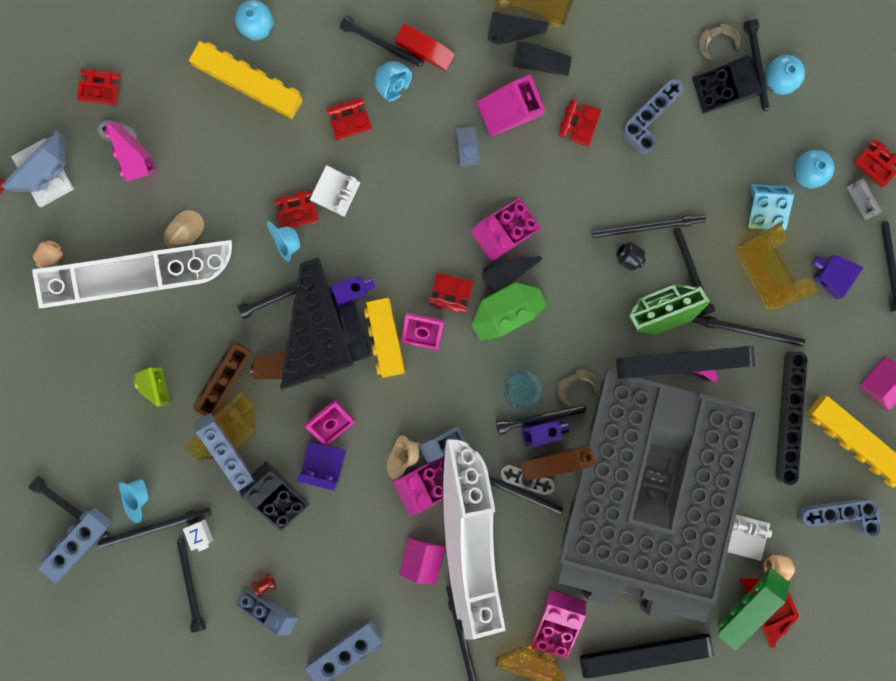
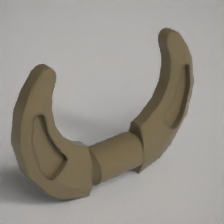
(724, 29)
(563, 384)

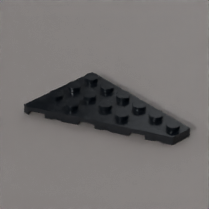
(316, 334)

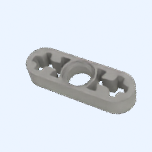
(538, 489)

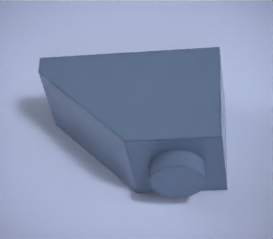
(467, 146)
(435, 447)

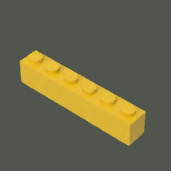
(245, 79)
(855, 437)

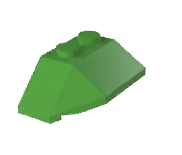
(668, 308)
(507, 310)

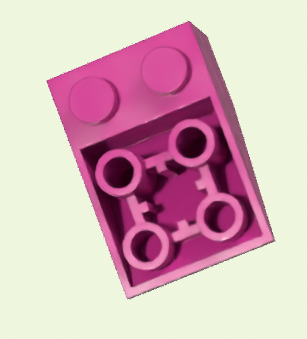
(511, 106)
(132, 156)
(505, 229)
(421, 486)
(559, 624)

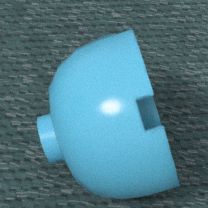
(254, 19)
(784, 74)
(391, 79)
(814, 168)

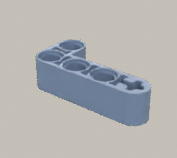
(653, 112)
(837, 515)

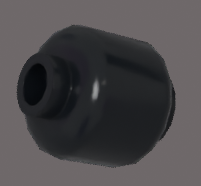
(631, 256)

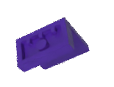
(322, 466)

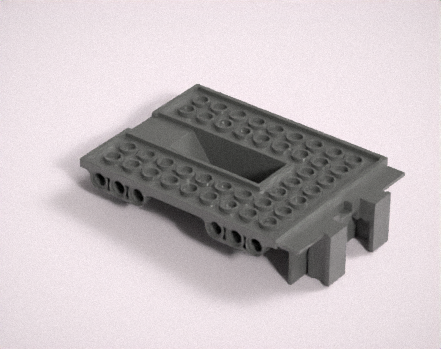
(660, 497)

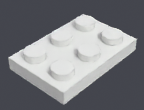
(57, 186)

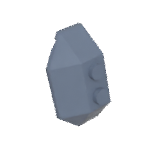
(39, 166)

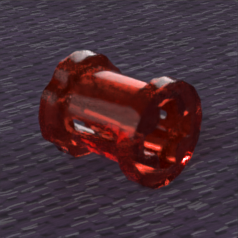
(263, 585)

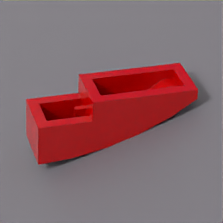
(424, 47)

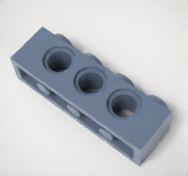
(223, 452)
(52, 565)
(366, 632)

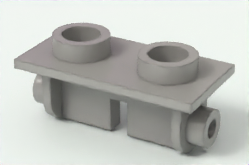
(864, 199)

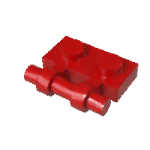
(98, 93)
(351, 124)
(585, 124)
(874, 166)
(298, 215)
(451, 286)

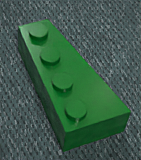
(754, 609)

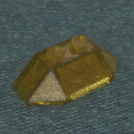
(235, 420)
(530, 664)

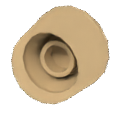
(184, 229)
(403, 455)

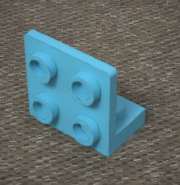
(770, 206)

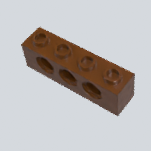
(222, 378)

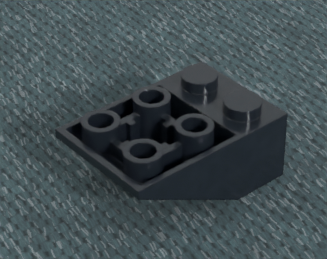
(727, 85)
(273, 496)

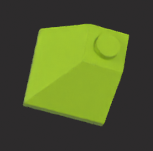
(153, 386)

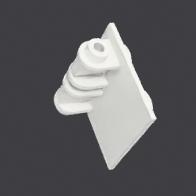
(335, 191)
(749, 537)

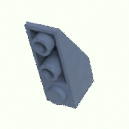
(267, 613)

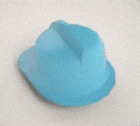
(285, 239)
(133, 496)

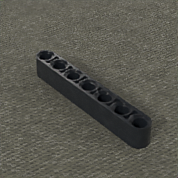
(685, 362)
(796, 426)
(646, 656)

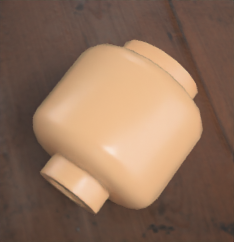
(47, 254)
(780, 564)

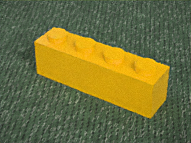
(385, 337)

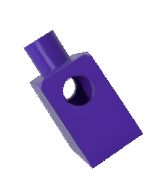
(836, 274)
(344, 295)
(538, 435)

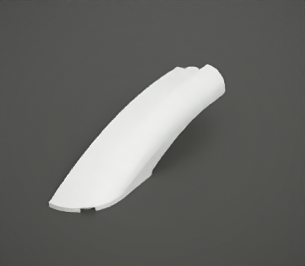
(130, 274)
(470, 541)

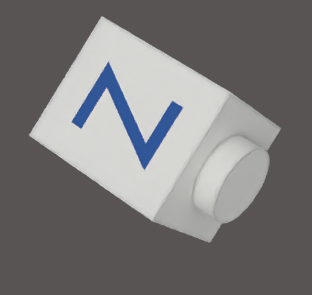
(198, 535)

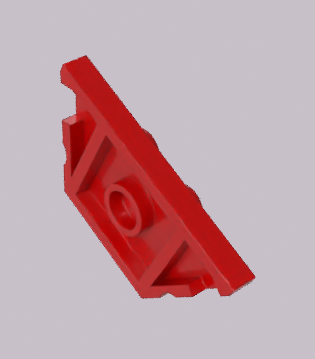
(780, 621)

